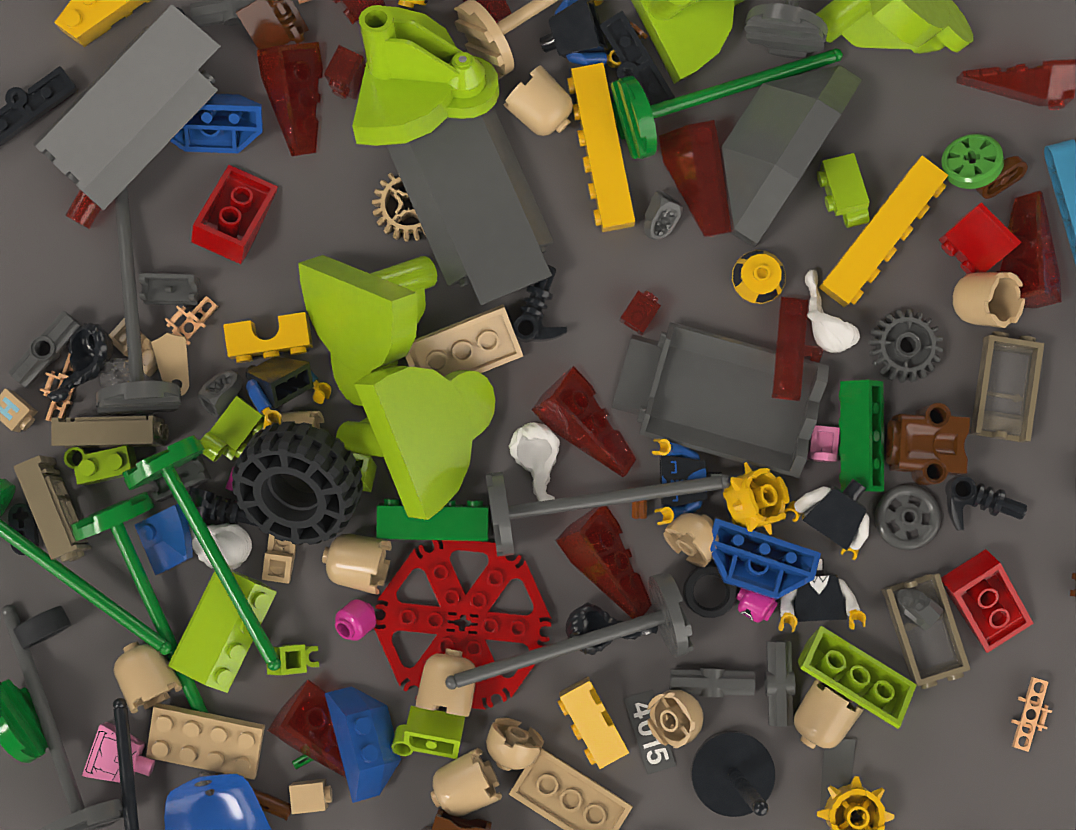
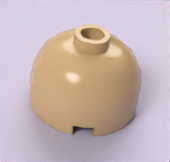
(693, 536)
(675, 718)
(511, 745)

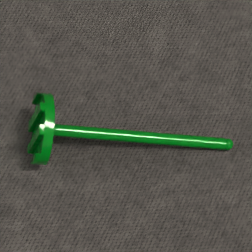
(636, 117)
(165, 465)
(113, 518)
(72, 580)
(19, 724)

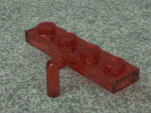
(792, 349)

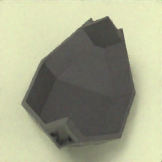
(778, 142)

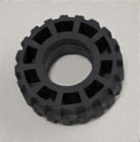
(311, 457)

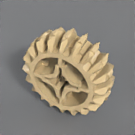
(400, 214)

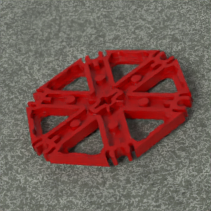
(452, 598)

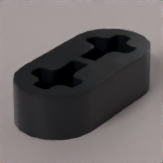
(30, 525)

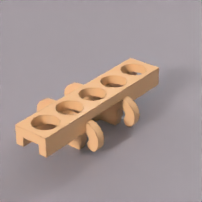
(190, 318)
(46, 390)
(1037, 707)

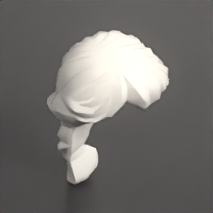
(828, 331)
(536, 451)
(232, 542)

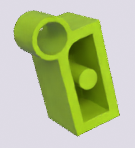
(844, 189)
(232, 430)
(101, 465)
(429, 733)

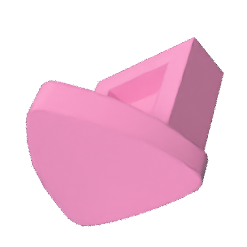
(824, 444)

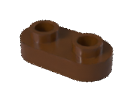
(1013, 171)

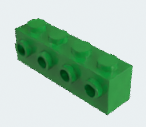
(862, 434)
(451, 523)

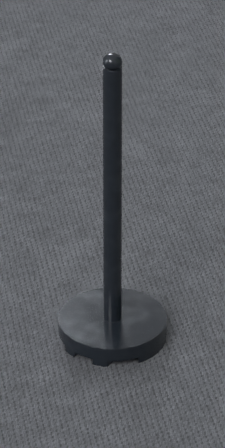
(125, 764)
(733, 774)

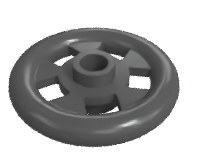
(899, 538)

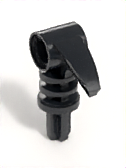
(533, 314)
(984, 497)
(217, 508)

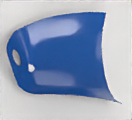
(229, 808)

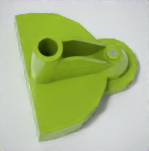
(898, 24)
(686, 31)
(415, 78)
(365, 316)
(421, 429)

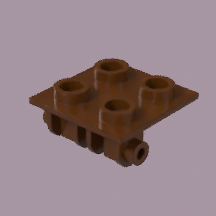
(272, 22)

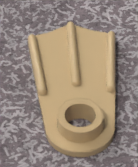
(172, 359)

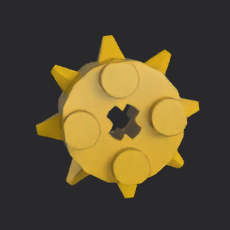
(756, 499)
(851, 798)

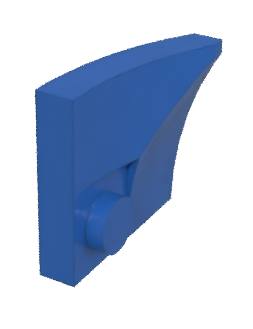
(166, 539)

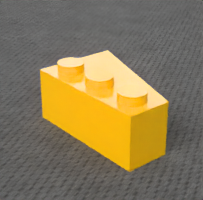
(92, 18)
(592, 723)

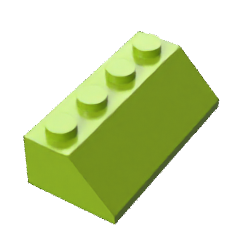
(216, 635)
(857, 676)

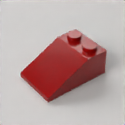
(233, 214)
(978, 240)
(987, 600)

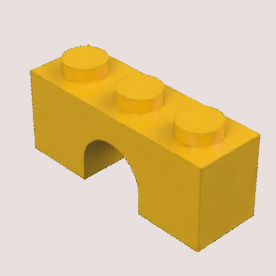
(292, 336)

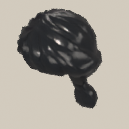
(89, 351)
(591, 618)

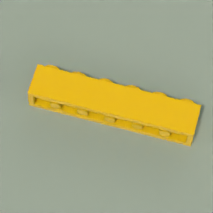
(602, 148)
(883, 231)

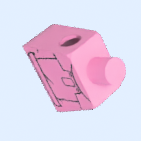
(103, 756)

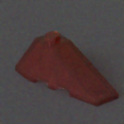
(292, 82)
(1043, 85)
(696, 167)
(1035, 256)
(577, 417)
(598, 552)
(308, 727)

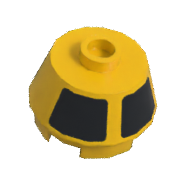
(758, 276)

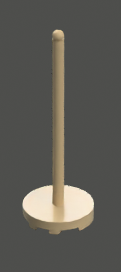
(487, 37)

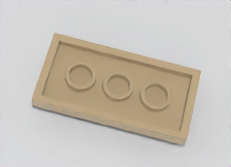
(468, 345)
(205, 740)
(568, 796)

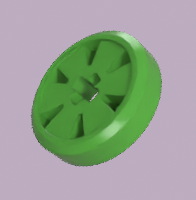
(973, 146)

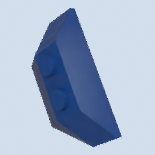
(222, 125)
(761, 561)
(364, 741)

